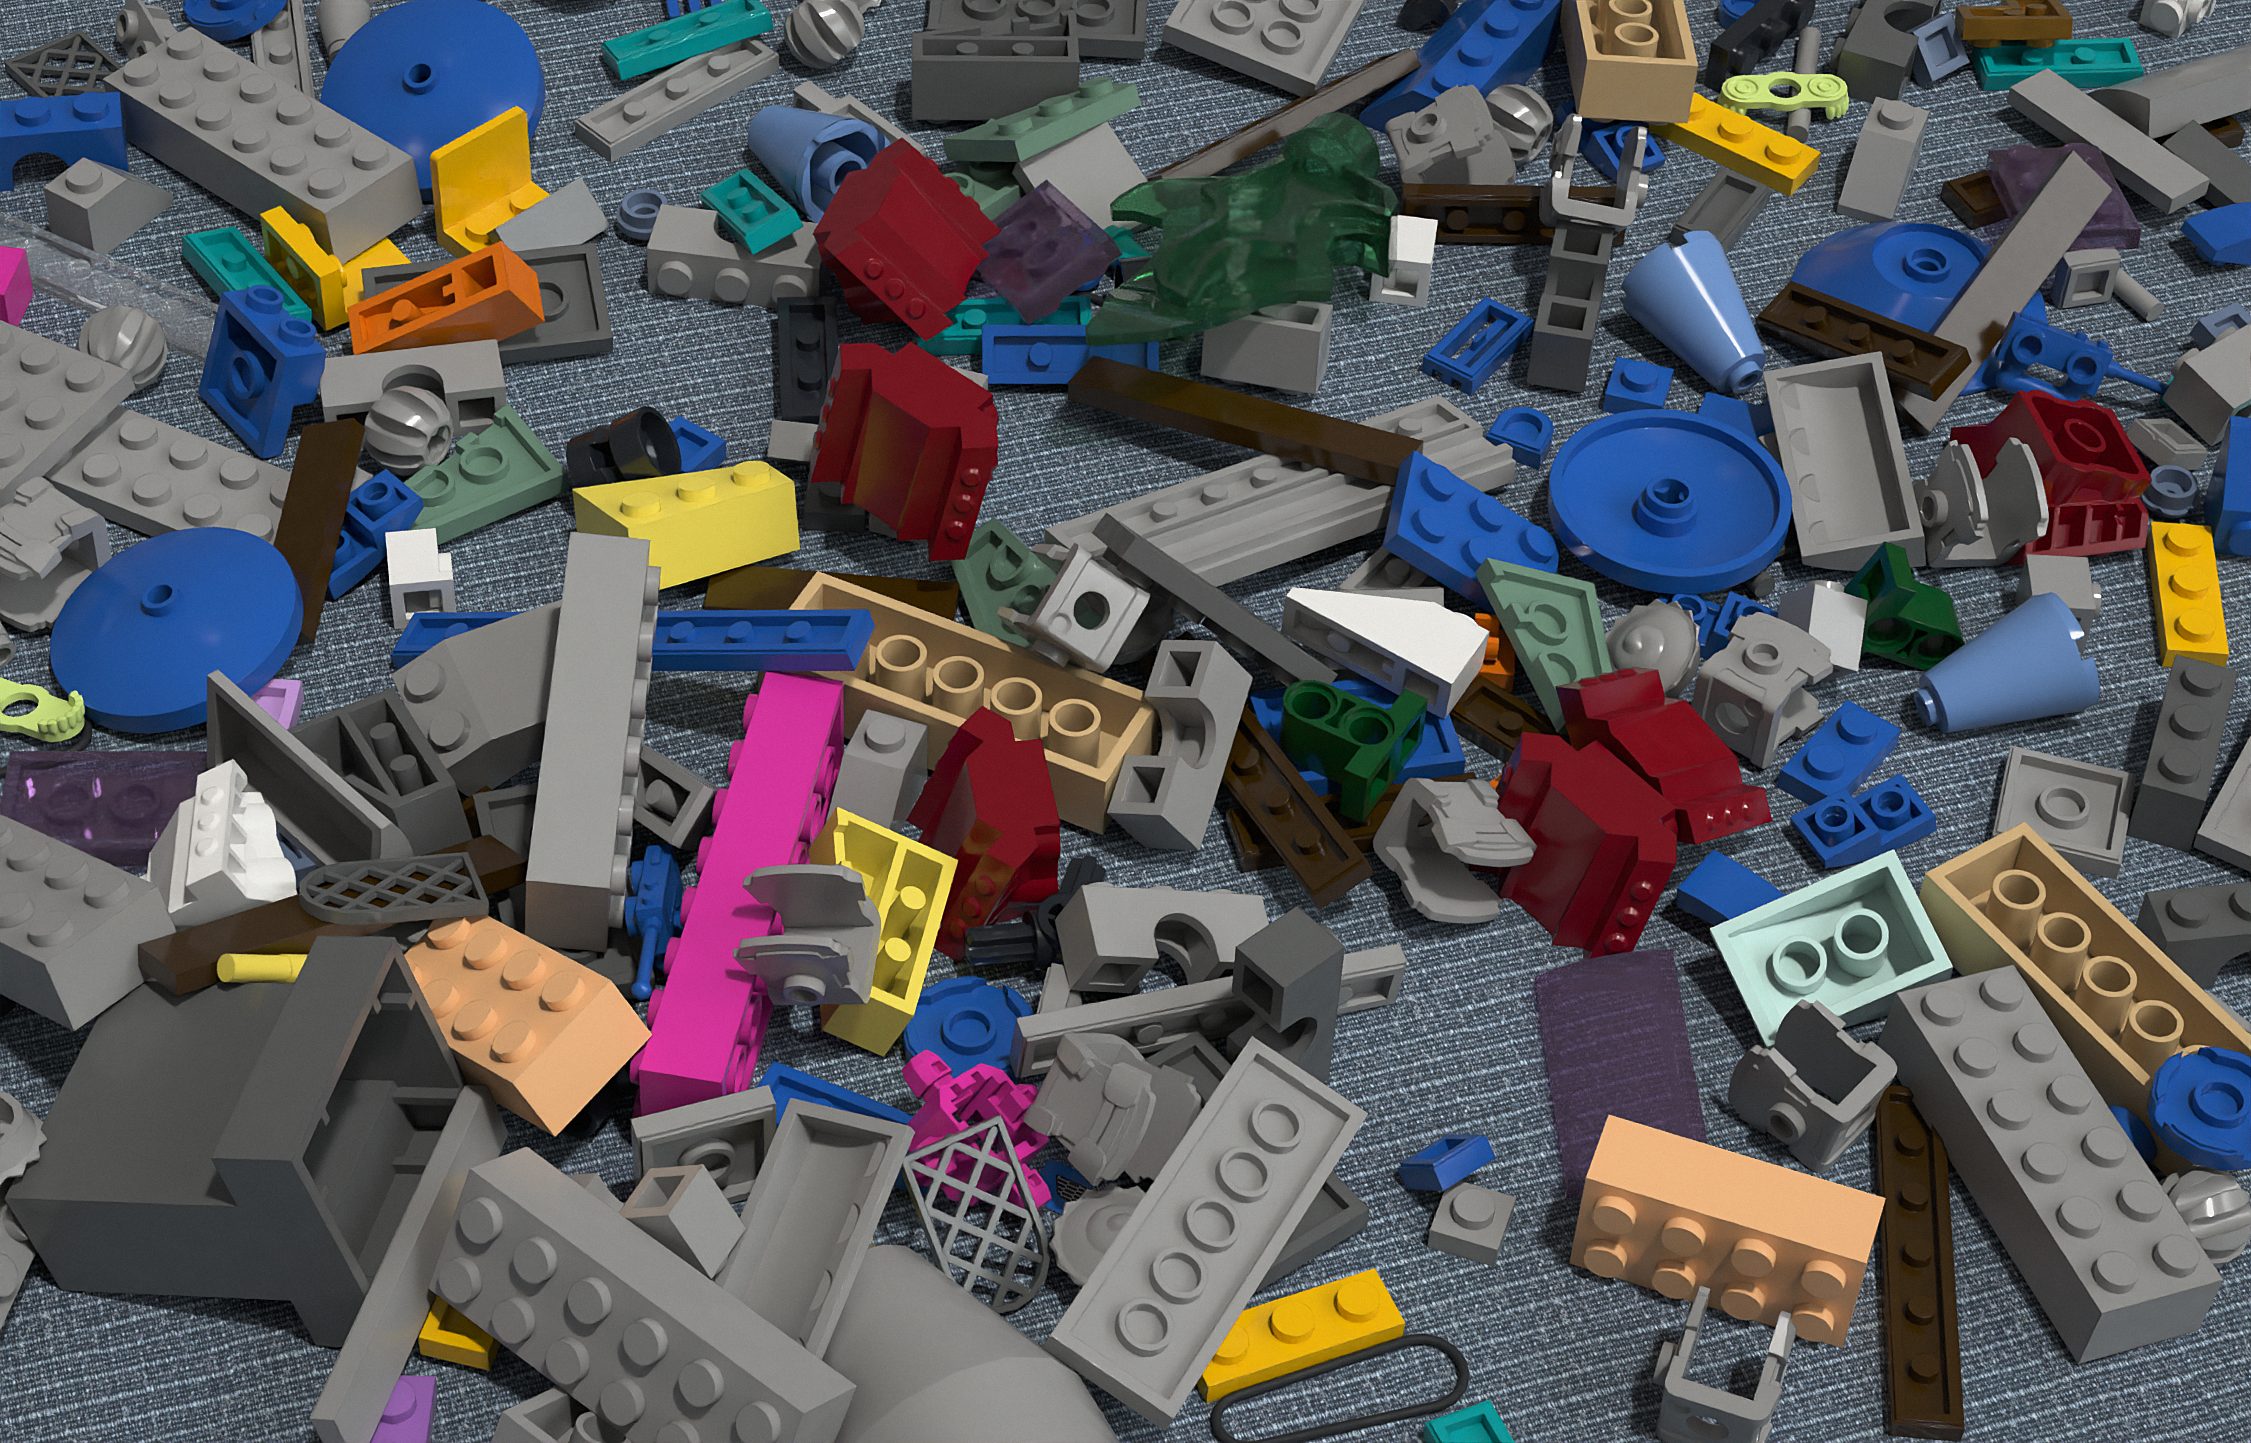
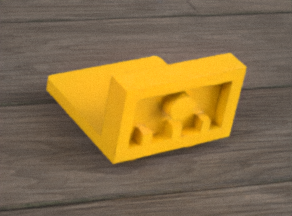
(482, 182)
(314, 275)

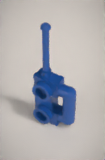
(2082, 360)
(654, 910)

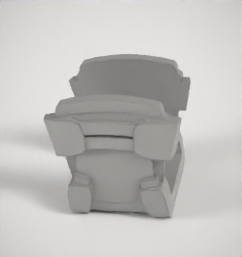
(1451, 142)
(1630, 188)
(1980, 519)
(46, 553)
(1053, 626)
(1754, 686)
(1430, 856)
(826, 937)
(1812, 1051)
(1113, 1107)
(1686, 1400)

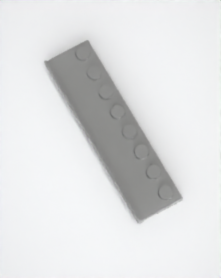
(1285, 508)

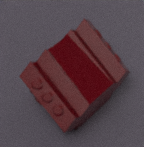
(903, 240)
(908, 443)
(2085, 468)
(1666, 748)
(998, 818)
(1599, 841)

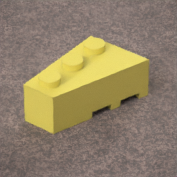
(697, 519)
(910, 893)

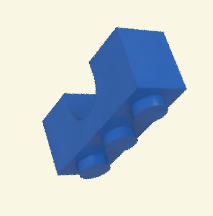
(64, 126)

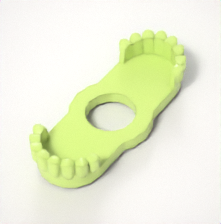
(1814, 91)
(52, 718)

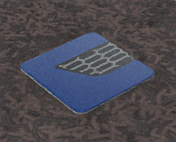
(1063, 1183)

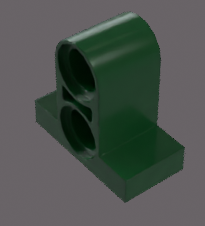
(1902, 615)
(1350, 739)

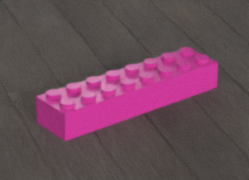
(779, 796)

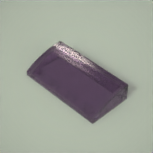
(1615, 1049)

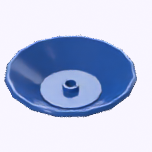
(1904, 275)

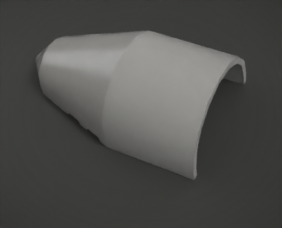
(947, 1365)

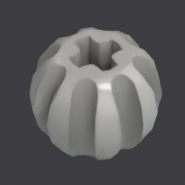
(823, 31)
(1521, 119)
(127, 340)
(408, 430)
(2212, 1209)

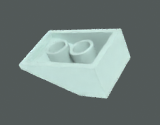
(1834, 942)

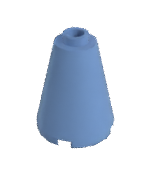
(812, 152)
(1697, 311)
(2012, 671)

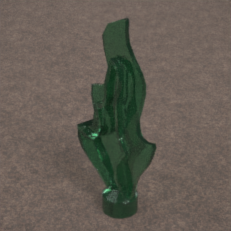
(1254, 236)

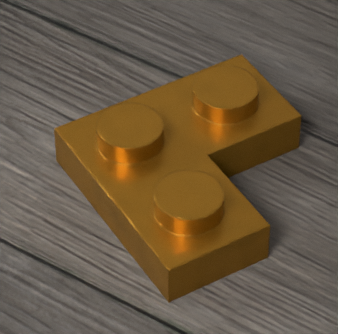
(2033, 21)

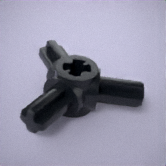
(1036, 936)

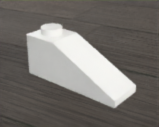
(1391, 641)

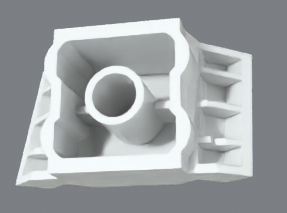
(219, 853)

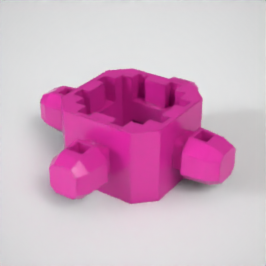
(974, 1096)

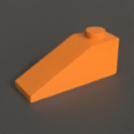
(463, 301)

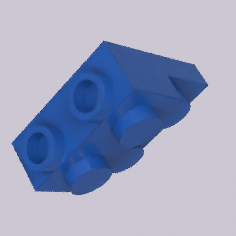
(260, 366)

